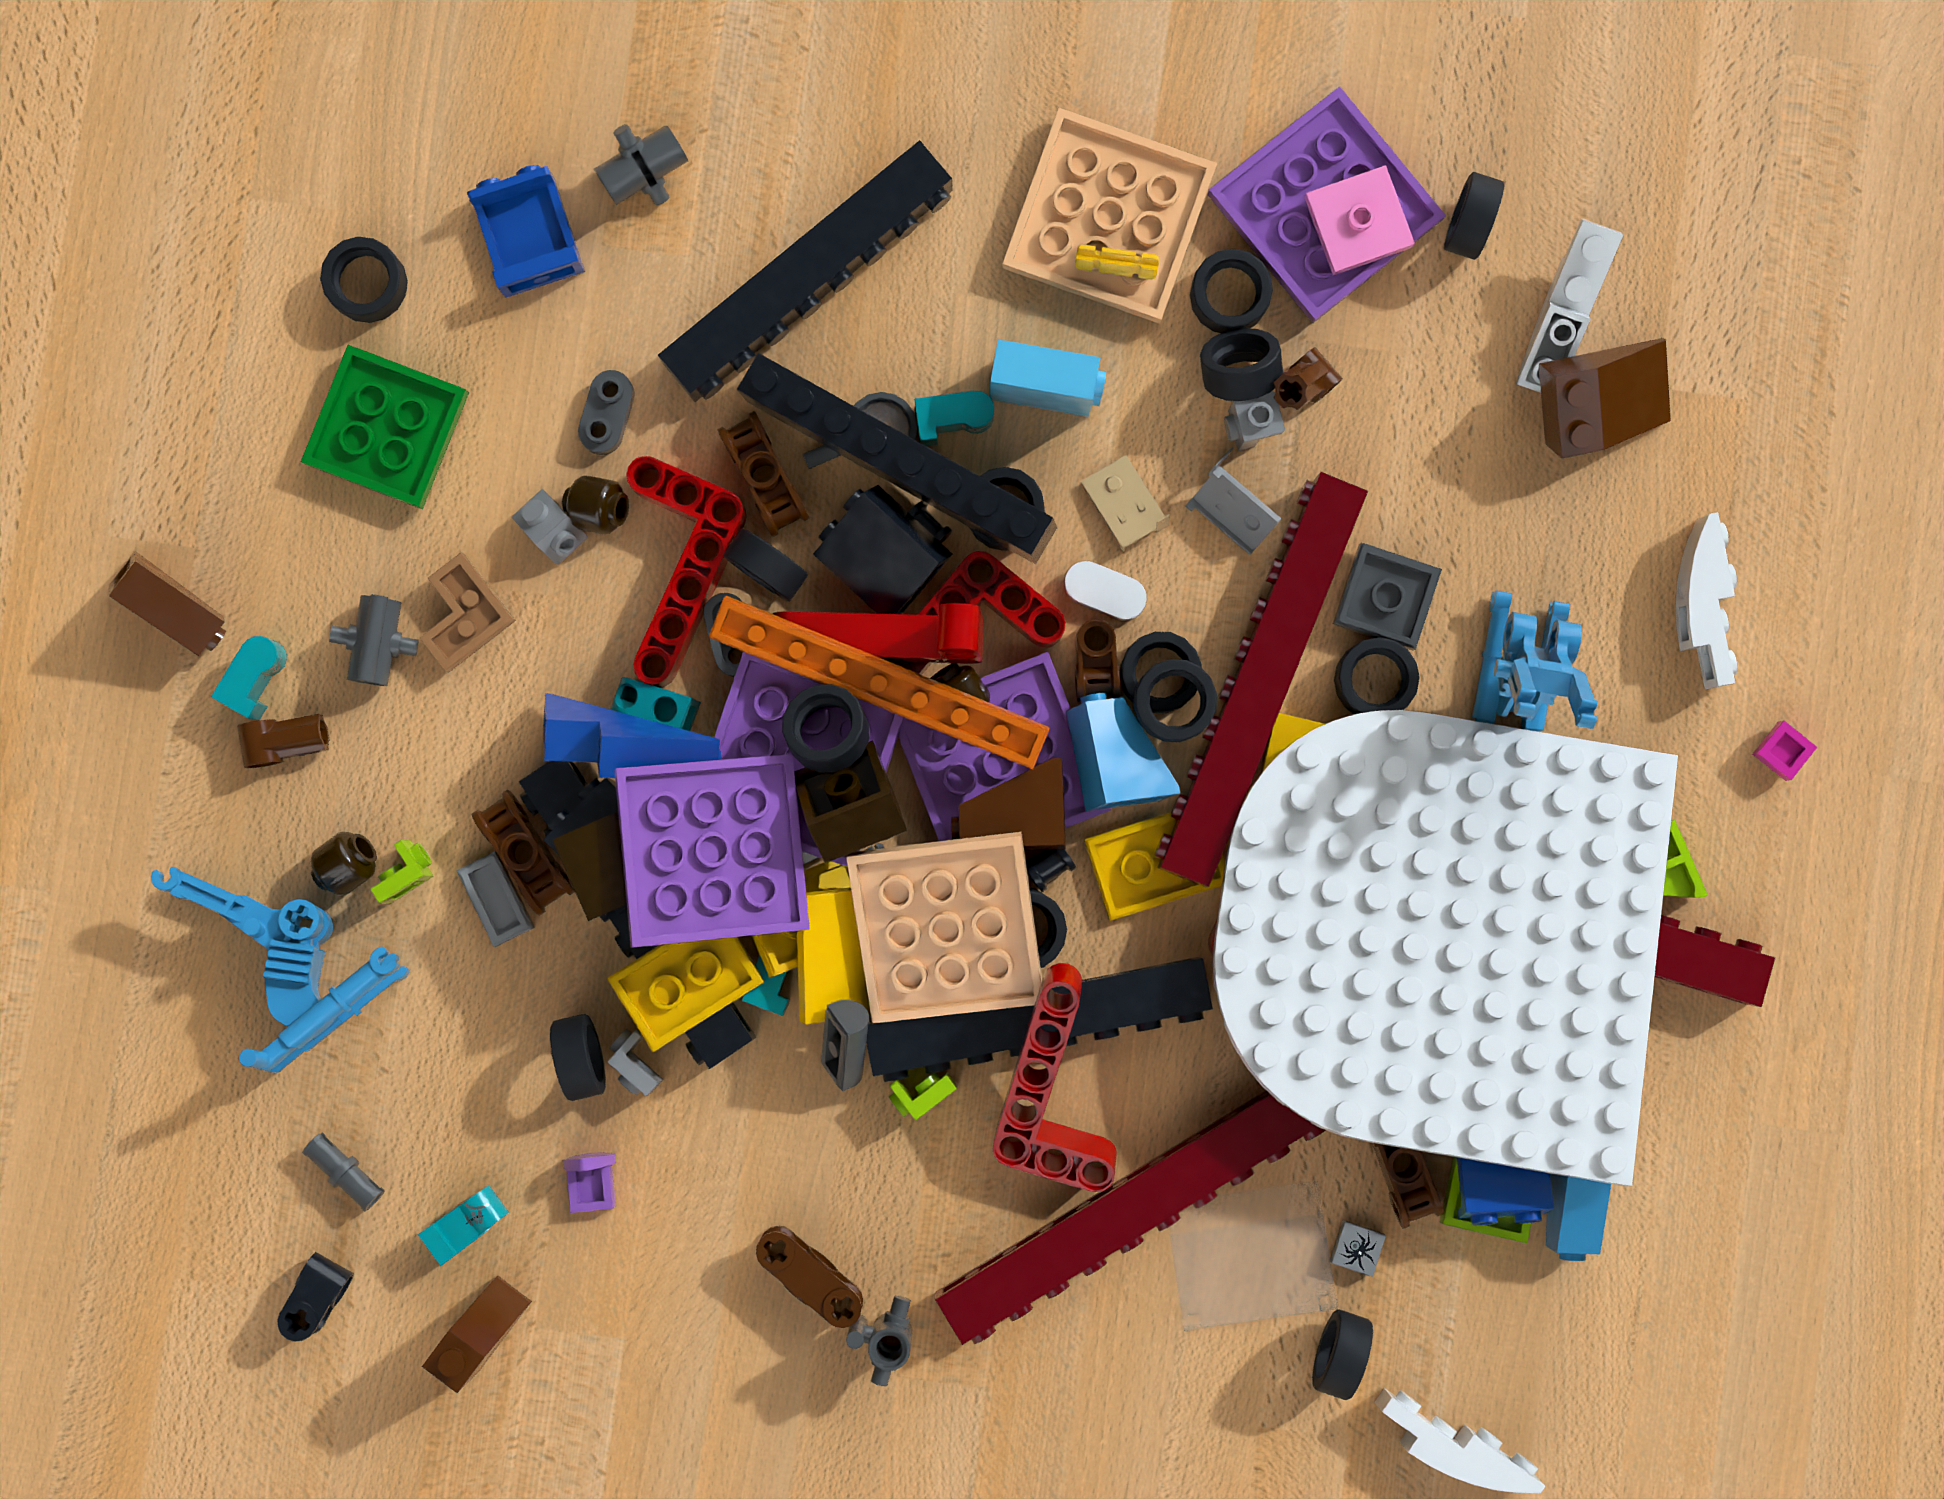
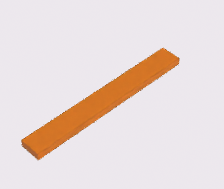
(879, 682)

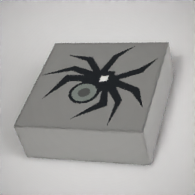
(1357, 1248)

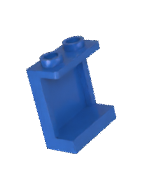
(526, 230)
(1502, 1191)

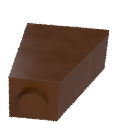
(167, 605)
(1023, 804)
(476, 1334)

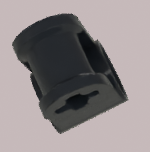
(315, 1292)

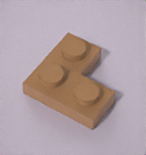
(475, 616)

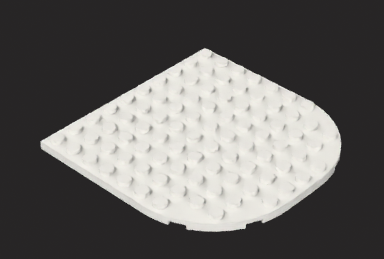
(1451, 937)

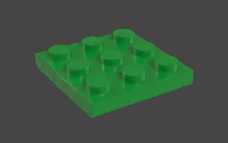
(385, 426)

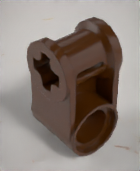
(1096, 664)

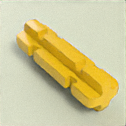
(1117, 262)

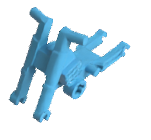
(1531, 676)
(291, 967)

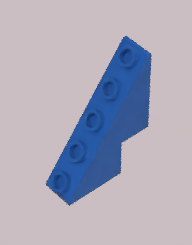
(617, 740)

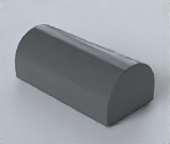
(845, 1042)

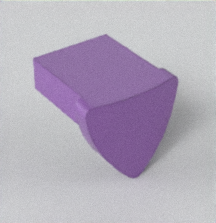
(590, 1181)

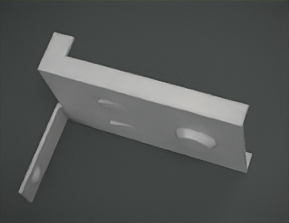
(1234, 509)

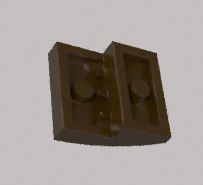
(595, 865)

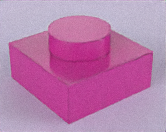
(1784, 750)

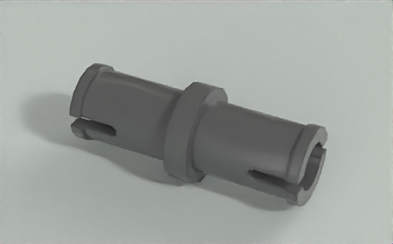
(343, 1171)

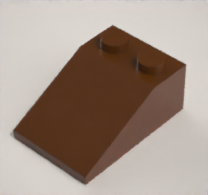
(1604, 397)

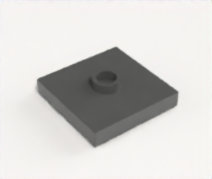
(1387, 596)

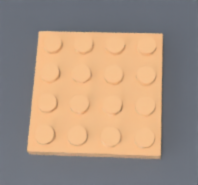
(1114, 194)
(945, 927)

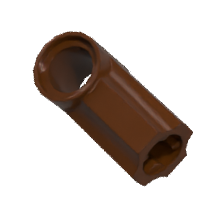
(1306, 381)
(271, 740)

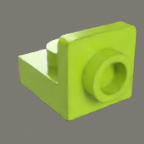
(399, 880)
(930, 1090)

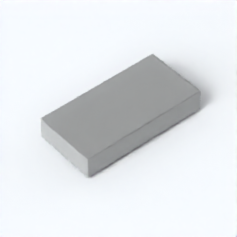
(495, 899)

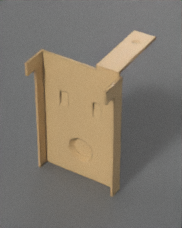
(1124, 502)

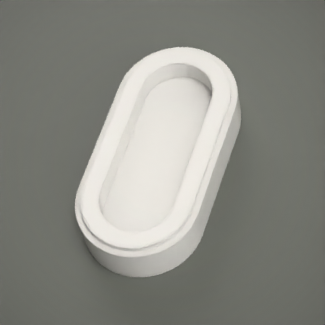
(1105, 590)

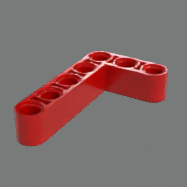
(689, 566)
(990, 594)
(940, 638)
(1036, 1086)

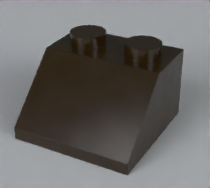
(849, 806)

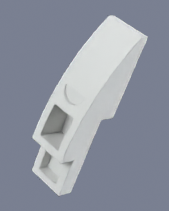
(1570, 299)
(1701, 584)
(1466, 1457)

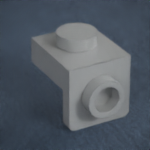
(1253, 421)
(549, 527)
(635, 1074)

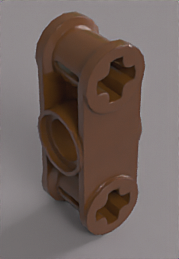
(751, 449)
(505, 827)
(1412, 1190)
(810, 1276)

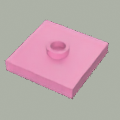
(1359, 220)

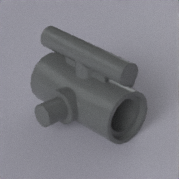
(641, 164)
(374, 640)
(884, 1357)

